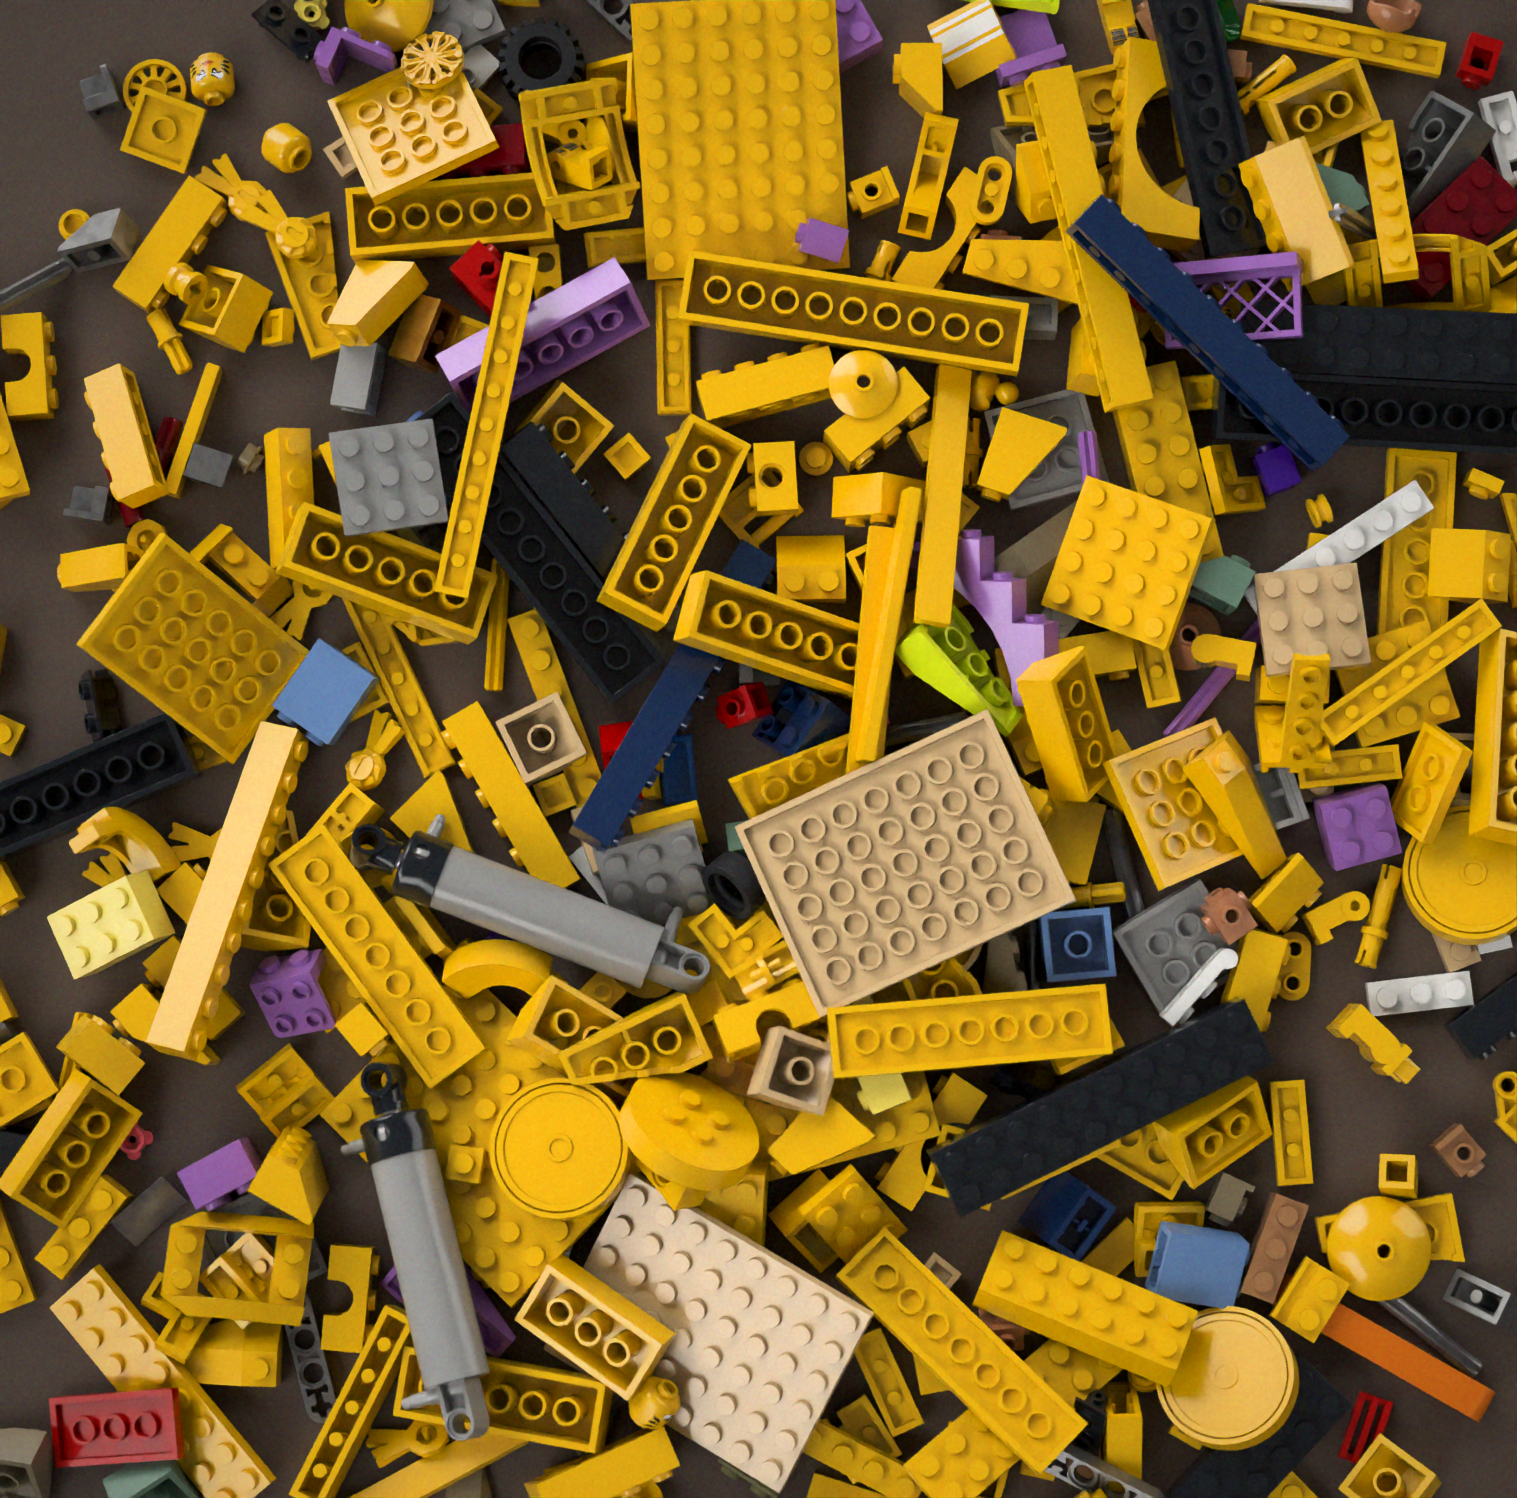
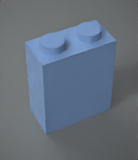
(325, 693)
(1198, 1264)

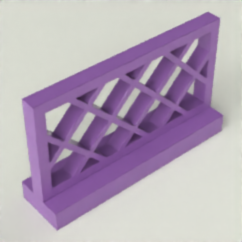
(1249, 269)

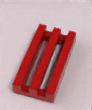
(1352, 1422)

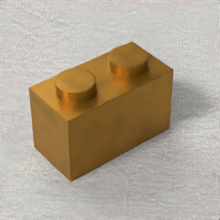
(424, 333)

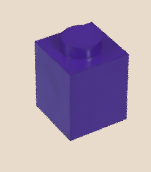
(1275, 469)

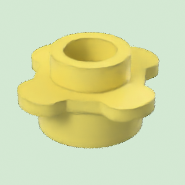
(320, 20)

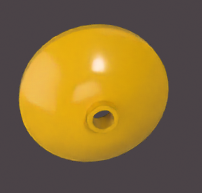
(389, 20)
(1355, 1242)

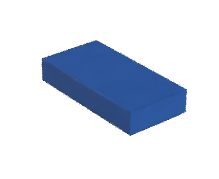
(679, 773)

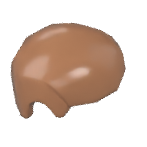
(1393, 14)

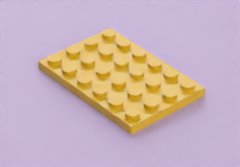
(194, 648)

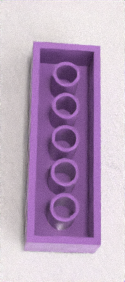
(558, 333)

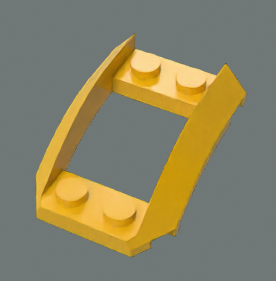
(568, 104)
(1468, 274)
(244, 569)
(287, 1276)

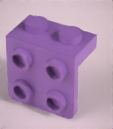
(340, 44)
(1033, 44)
(291, 993)

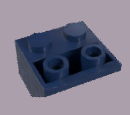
(800, 721)
(1067, 1215)

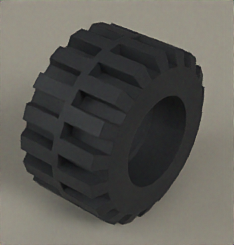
(538, 37)

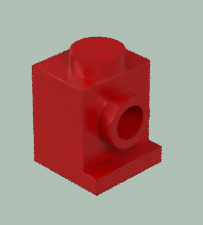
(1485, 52)
(743, 705)

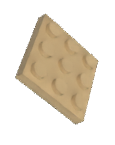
(1311, 615)

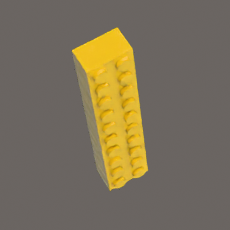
(853, 313)

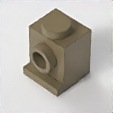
(1227, 1198)

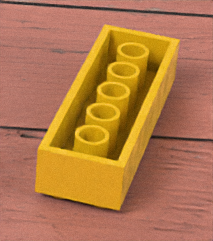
(449, 218)
(1163, 450)
(674, 523)
(381, 574)
(769, 633)
(1495, 741)
(1085, 1308)
(525, 1403)

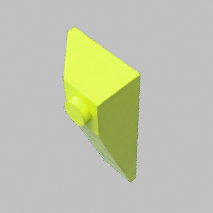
(958, 669)

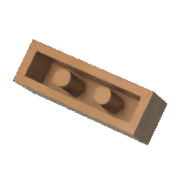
(1272, 1247)

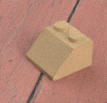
(541, 739)
(793, 1071)

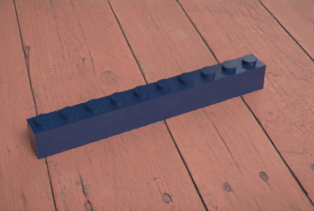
(1207, 332)
(658, 721)

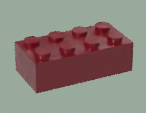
(1473, 207)

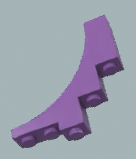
(1002, 604)

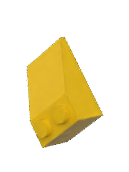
(137, 1012)

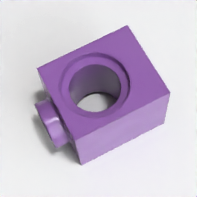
(821, 239)

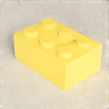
(111, 924)

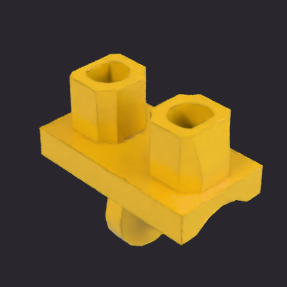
(765, 969)

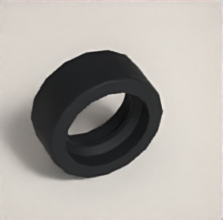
(733, 885)

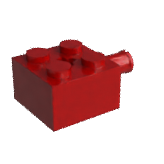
(478, 274)

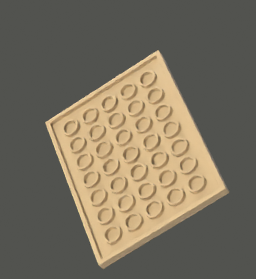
(905, 863)
(752, 1331)

